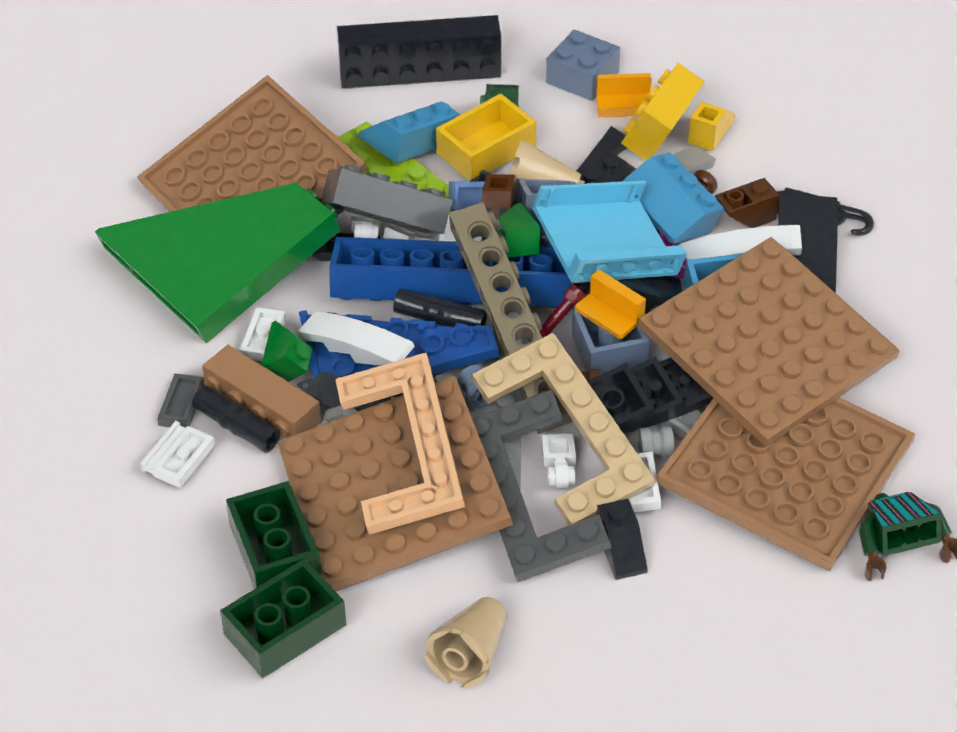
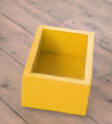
(662, 112)
(484, 136)

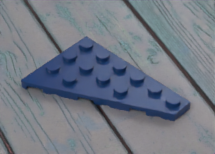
(444, 345)

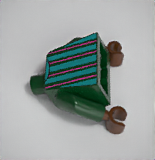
(900, 525)

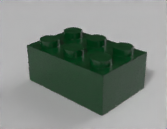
(271, 532)
(283, 617)

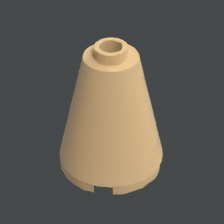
(535, 164)
(467, 643)

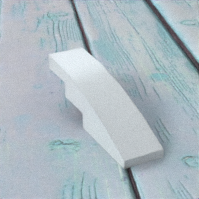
(743, 240)
(360, 339)

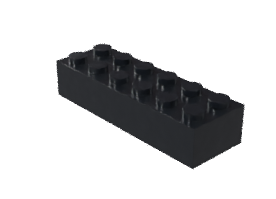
(419, 51)

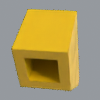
(709, 125)

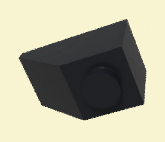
(624, 534)

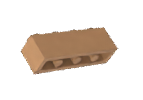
(261, 392)

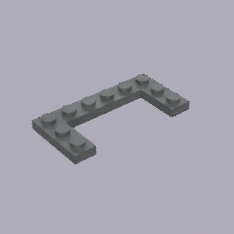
(526, 551)

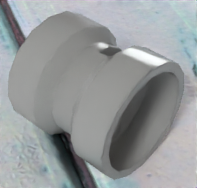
(658, 441)

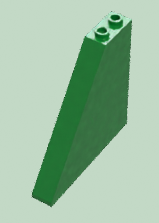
(221, 254)

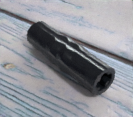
(433, 308)
(236, 418)

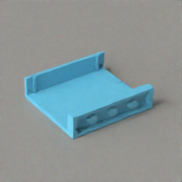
(604, 231)

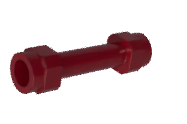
(572, 296)

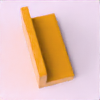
(621, 93)
(612, 305)

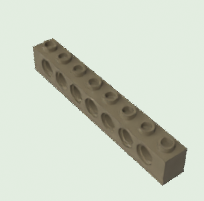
(477, 222)

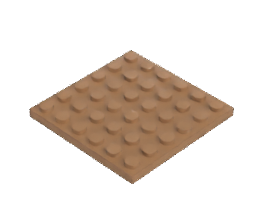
(247, 148)
(768, 340)
(377, 455)
(798, 490)

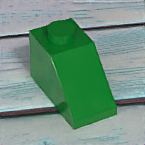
(519, 231)
(286, 353)

